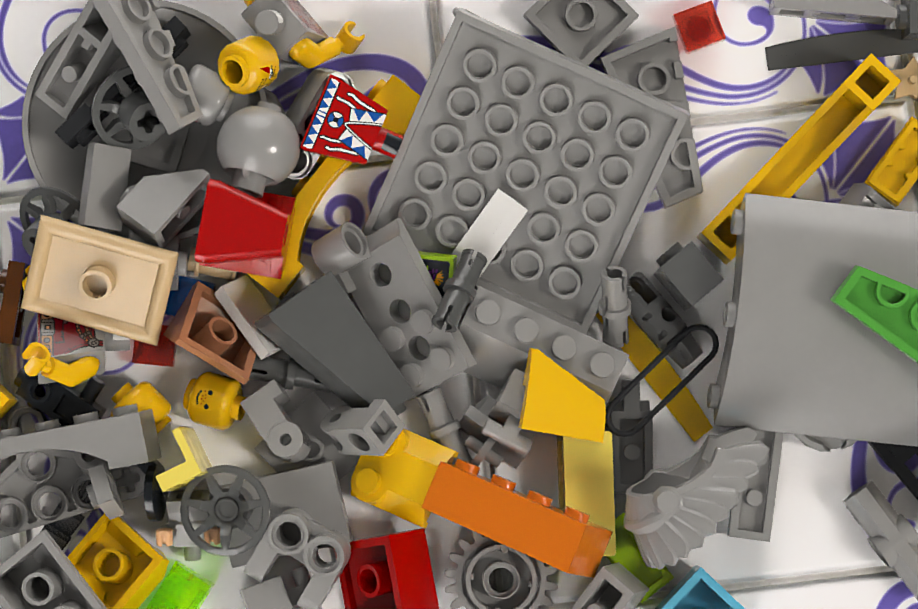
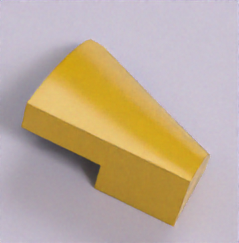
(559, 402)

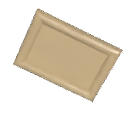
(99, 280)

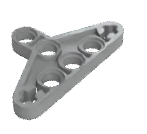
(63, 478)

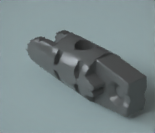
(660, 320)

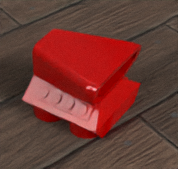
(244, 230)

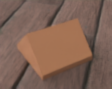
(211, 334)

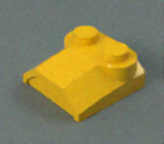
(401, 476)
(119, 563)

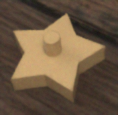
(909, 80)

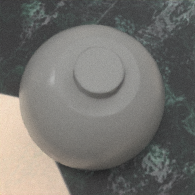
(258, 147)

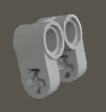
(305, 551)

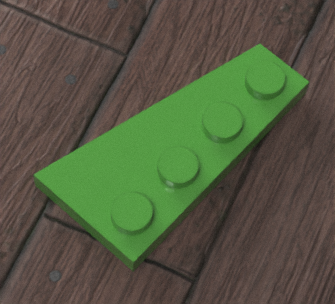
(883, 307)

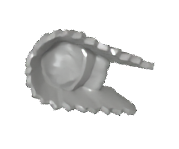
(683, 504)

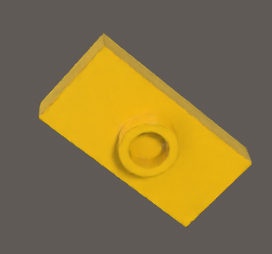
(898, 166)

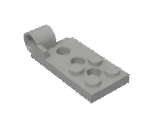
(356, 265)

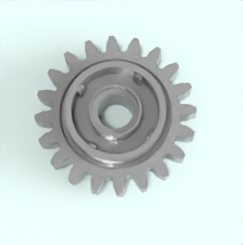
(478, 563)

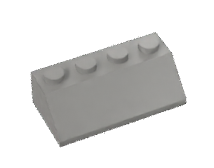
(503, 332)
(44, 579)

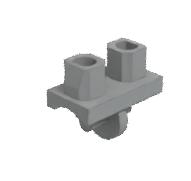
(483, 446)

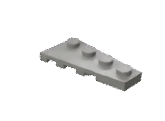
(150, 57)
(657, 70)

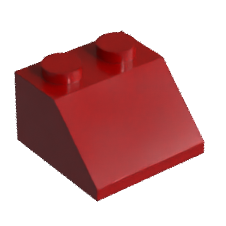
(389, 573)

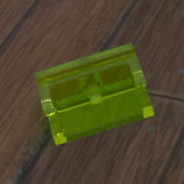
(181, 589)

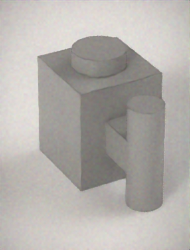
(507, 412)
(273, 594)

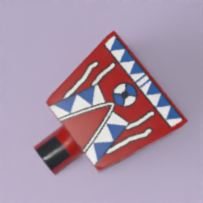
(348, 125)

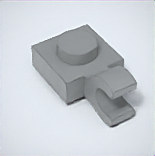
(103, 490)

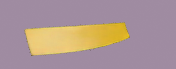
(664, 380)

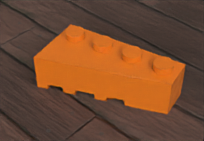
(516, 519)

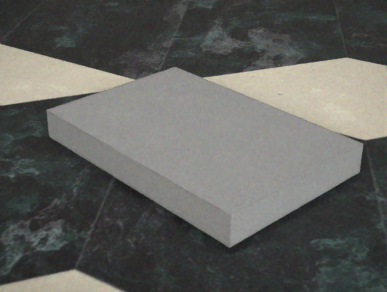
(307, 488)

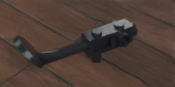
(65, 402)

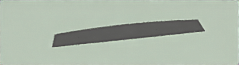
(838, 48)

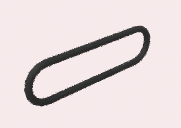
(674, 392)

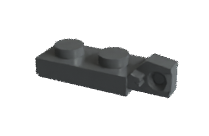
(634, 453)

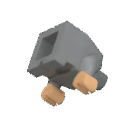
(174, 531)

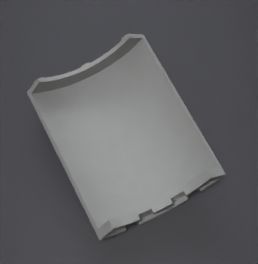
(791, 351)

